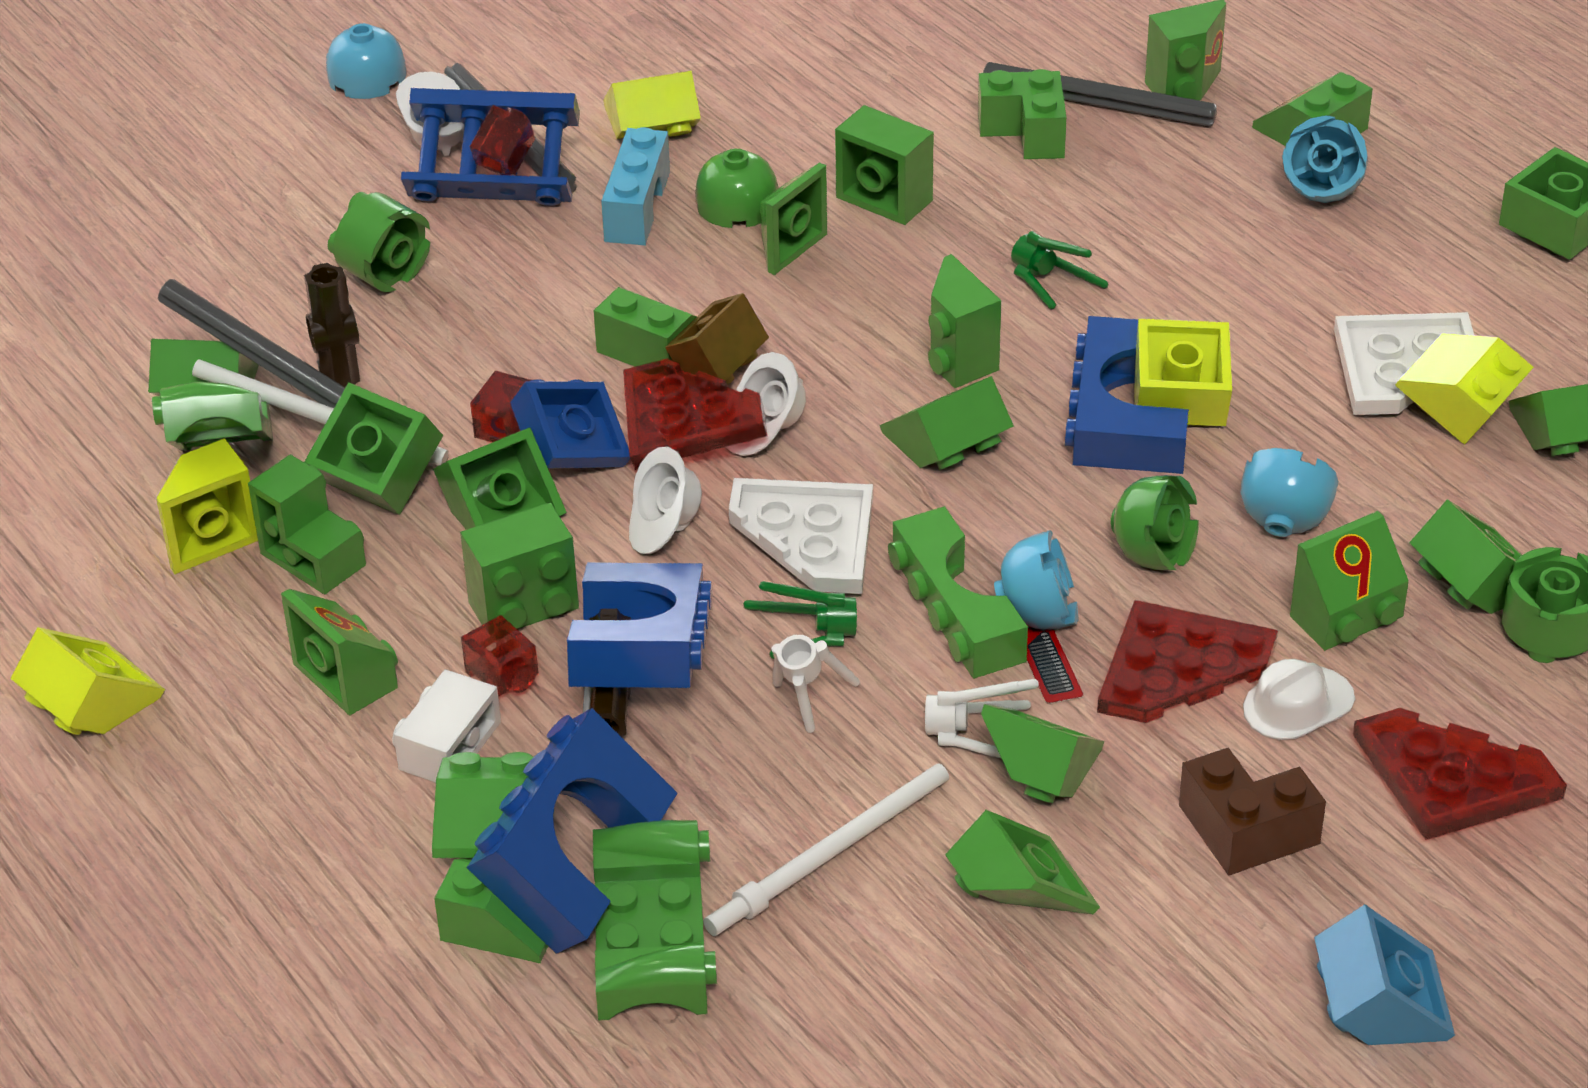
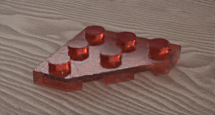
(687, 411)
(1179, 658)
(1454, 773)

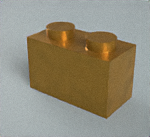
(719, 339)

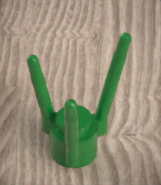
(1036, 256)
(832, 611)

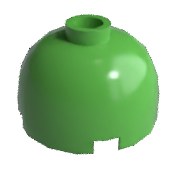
(733, 187)
(1155, 522)

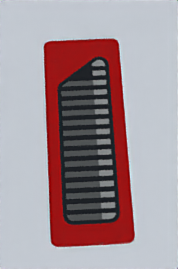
(1051, 667)

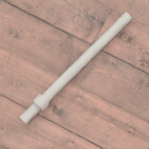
(280, 398)
(755, 897)

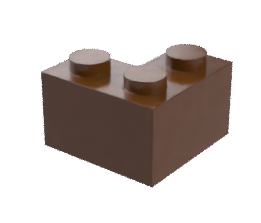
(1247, 819)

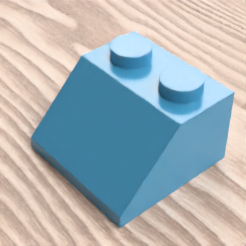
(1381, 982)

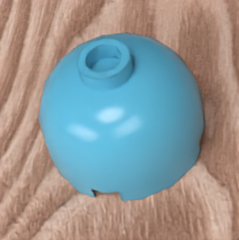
(365, 62)
(1325, 159)
(1287, 491)
(1038, 583)

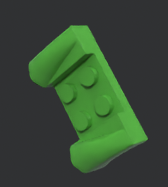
(209, 412)
(654, 924)

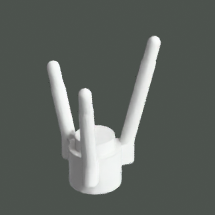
(800, 663)
(949, 713)

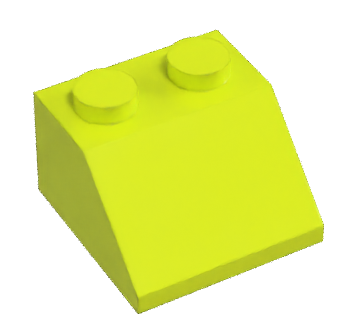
(654, 103)
(1184, 368)
(1464, 380)
(206, 506)
(82, 682)

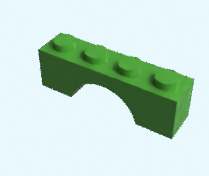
(979, 628)

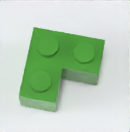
(1025, 107)
(300, 530)

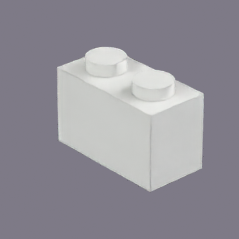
(449, 719)

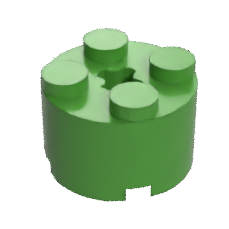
(380, 240)
(1548, 604)

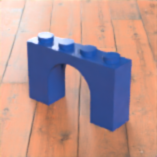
(1108, 429)
(660, 641)
(520, 851)

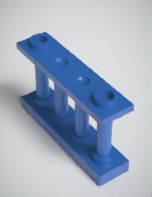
(471, 108)

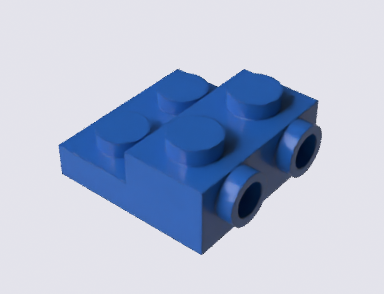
(572, 423)

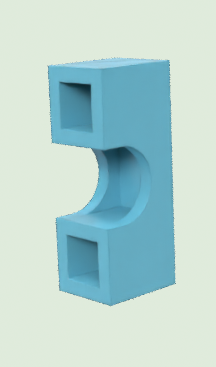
(636, 177)

